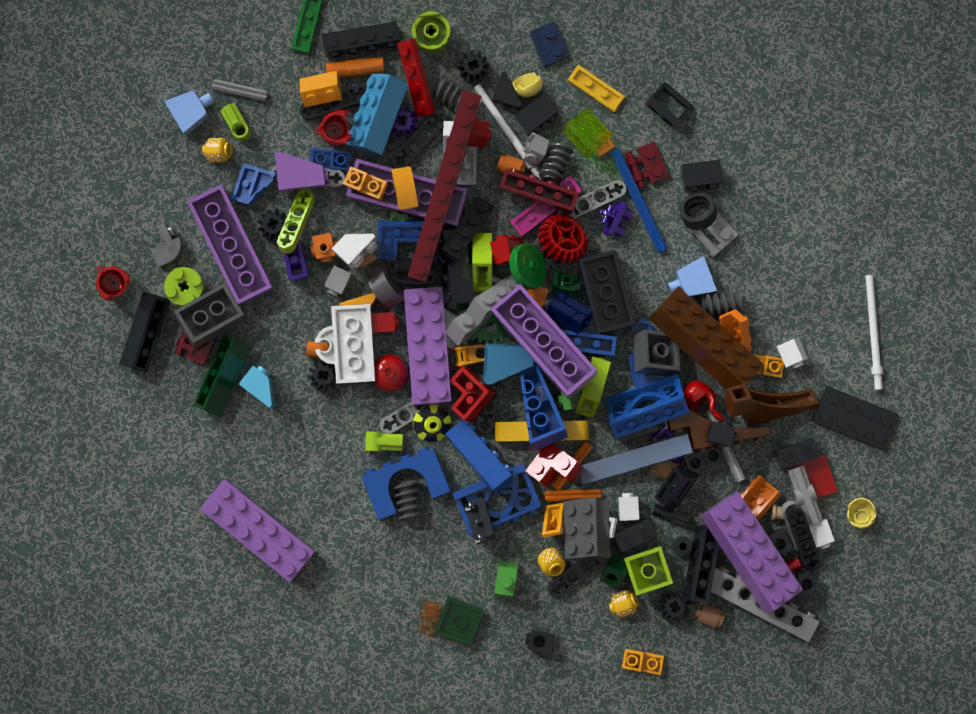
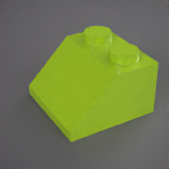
(648, 570)

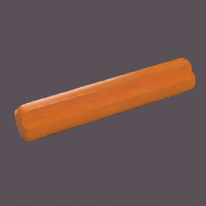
(579, 456)
(567, 495)

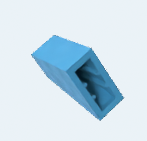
(504, 360)

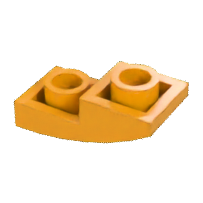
(365, 183)
(404, 187)
(772, 366)
(643, 661)

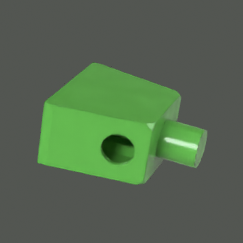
(506, 579)

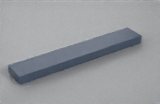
(636, 459)

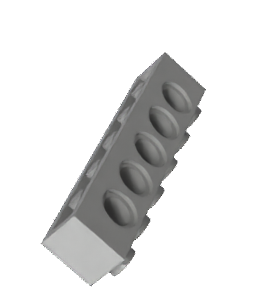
(803, 630)

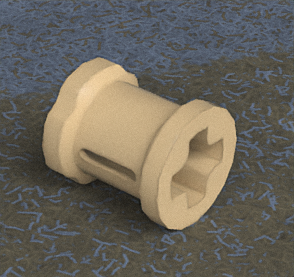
(776, 512)

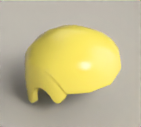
(528, 85)
(861, 513)

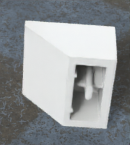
(354, 247)

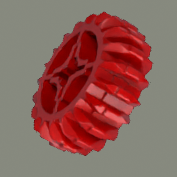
(573, 244)

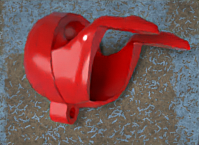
(335, 121)
(106, 276)
(695, 394)

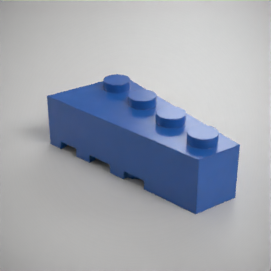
(542, 415)

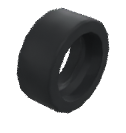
(700, 222)

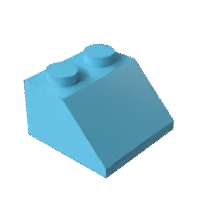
(259, 385)

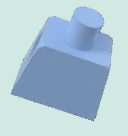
(189, 110)
(694, 279)

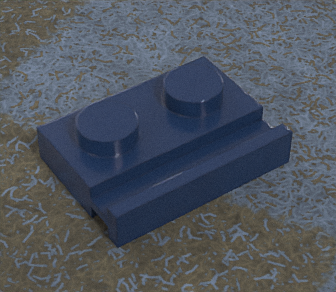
(549, 44)

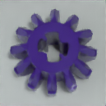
(410, 120)

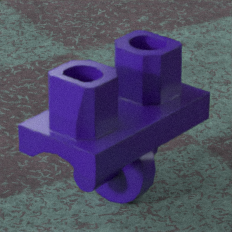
(613, 217)

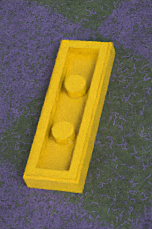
(596, 88)

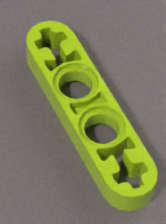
(299, 221)

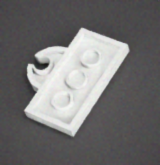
(349, 343)

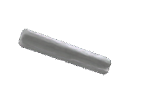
(239, 90)

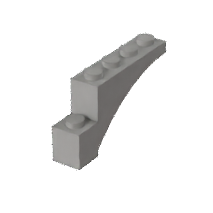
(479, 311)

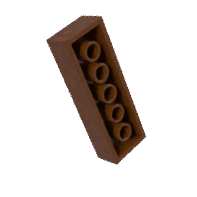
(705, 340)

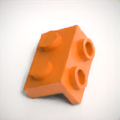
(737, 326)
(760, 496)

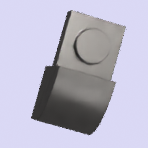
(169, 251)
(383, 287)

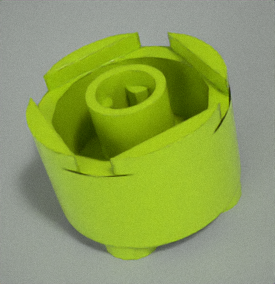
(440, 27)
(180, 277)

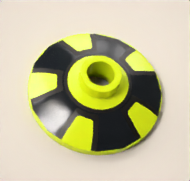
(430, 414)

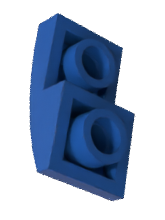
(331, 158)

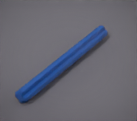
(638, 200)

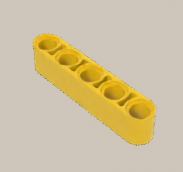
(519, 432)

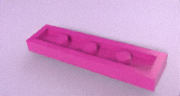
(537, 213)

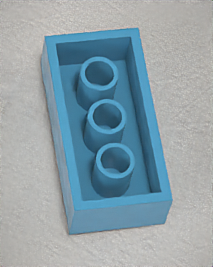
(377, 113)

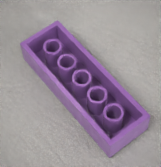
(424, 190)
(230, 245)
(544, 341)
(427, 346)
(257, 530)
(751, 552)

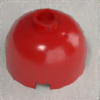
(390, 373)

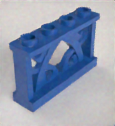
(669, 404)
(471, 492)

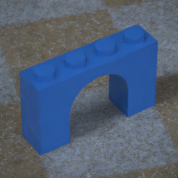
(378, 481)

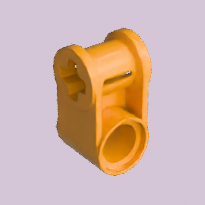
(469, 355)

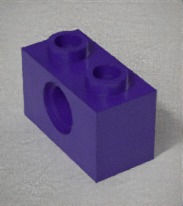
(296, 263)

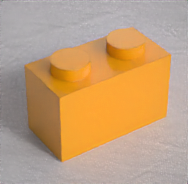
(320, 89)

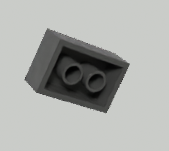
(209, 316)
(586, 529)

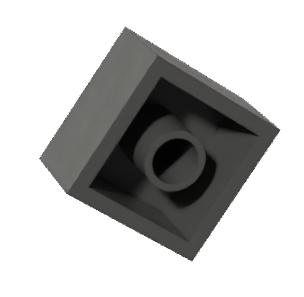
(655, 353)

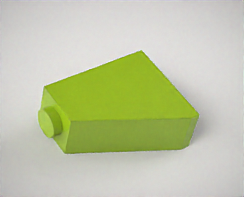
(482, 262)
(592, 392)

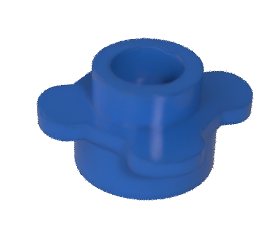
(642, 324)

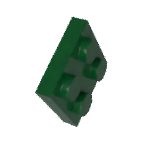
(459, 620)

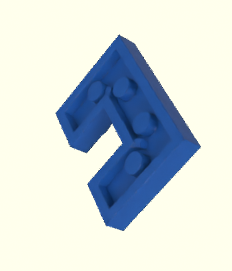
(393, 232)

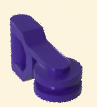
(659, 434)

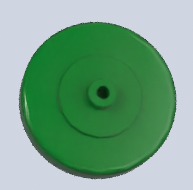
(527, 266)

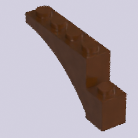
(762, 407)
(698, 427)

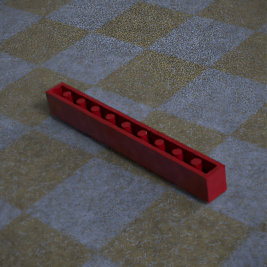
(445, 186)

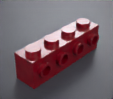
(538, 191)

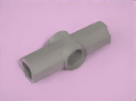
(805, 494)

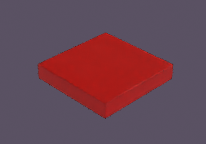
(819, 475)

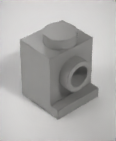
(535, 149)

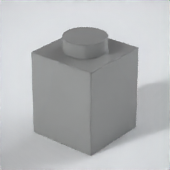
(337, 281)

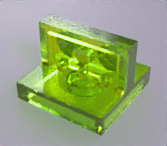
(587, 132)

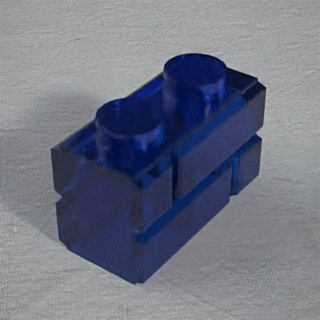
(569, 312)

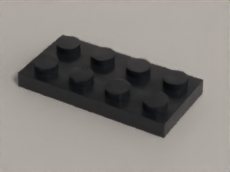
(855, 417)

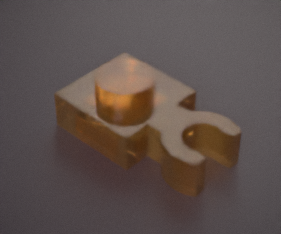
(430, 613)

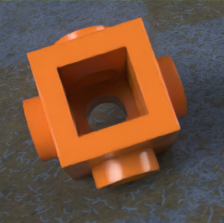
(319, 242)

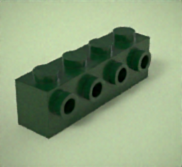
(222, 376)

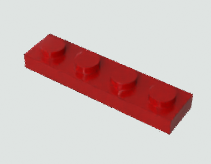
(416, 77)

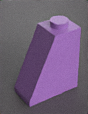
(298, 173)

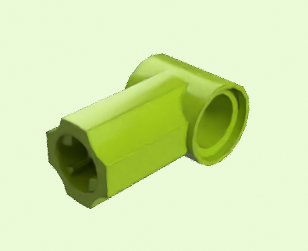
(236, 121)
(378, 441)

